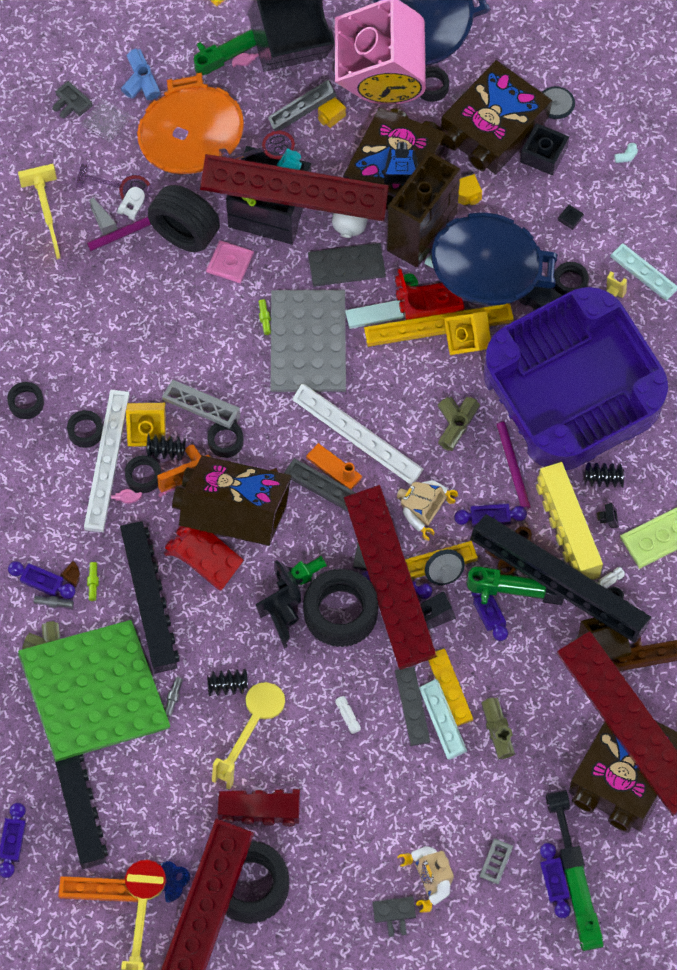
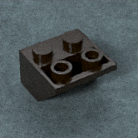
(611, 641)

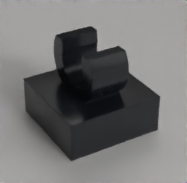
(570, 217)
(609, 516)

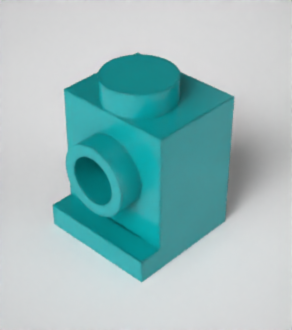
(290, 160)

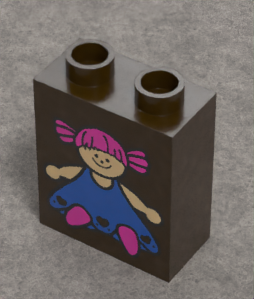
(494, 117)
(382, 135)
(232, 500)
(614, 783)

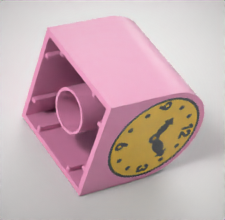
(381, 52)

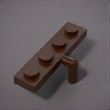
(648, 655)

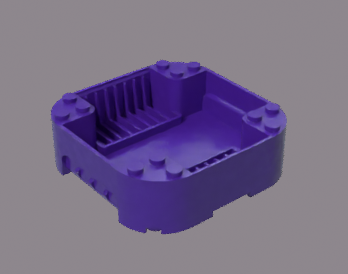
(576, 377)

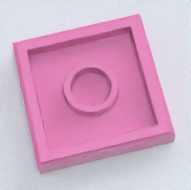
(230, 261)

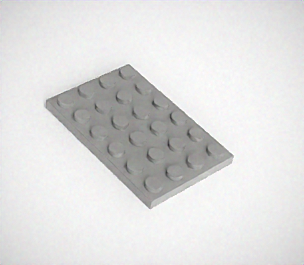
(308, 340)

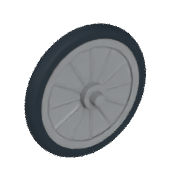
(562, 102)
(444, 567)

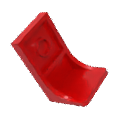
(425, 300)
(205, 555)

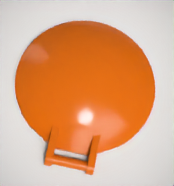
(205, 112)

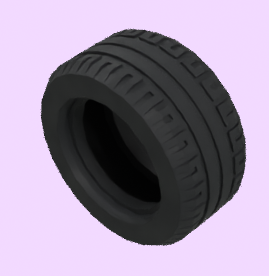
(183, 218)
(343, 581)
(272, 902)

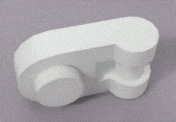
(135, 198)

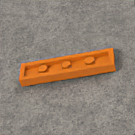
(94, 889)

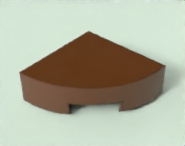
(71, 574)

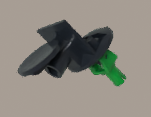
(281, 603)

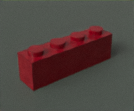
(259, 807)

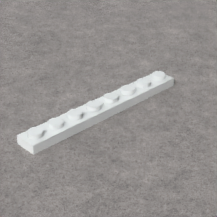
(357, 434)
(106, 461)

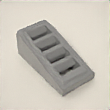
(104, 221)
(503, 845)

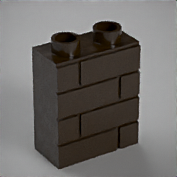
(422, 209)

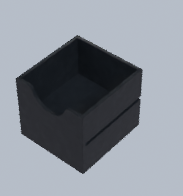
(290, 32)
(265, 218)

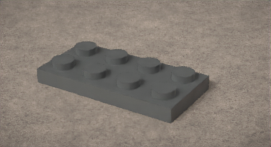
(346, 264)

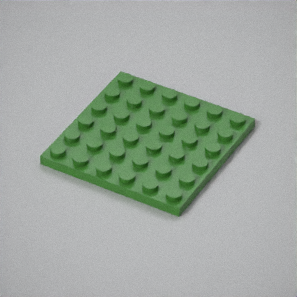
(93, 690)

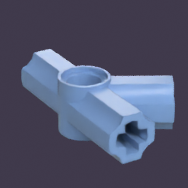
(137, 81)

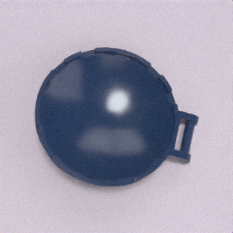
(445, 24)
(490, 259)

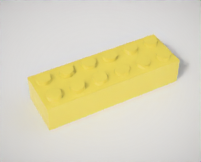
(568, 521)

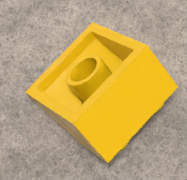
(467, 333)
(145, 419)

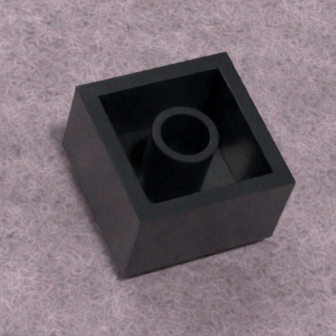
(544, 149)

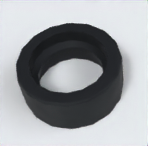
(437, 95)
(570, 267)
(30, 412)
(89, 441)
(225, 452)
(142, 460)

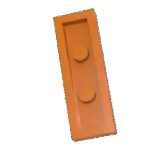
(334, 467)
(175, 476)

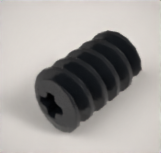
(165, 447)
(604, 474)
(227, 682)

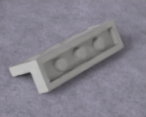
(202, 401)

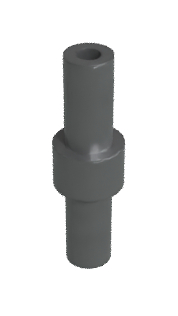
(53, 602)
(173, 696)

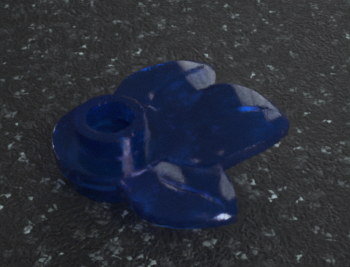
(174, 887)

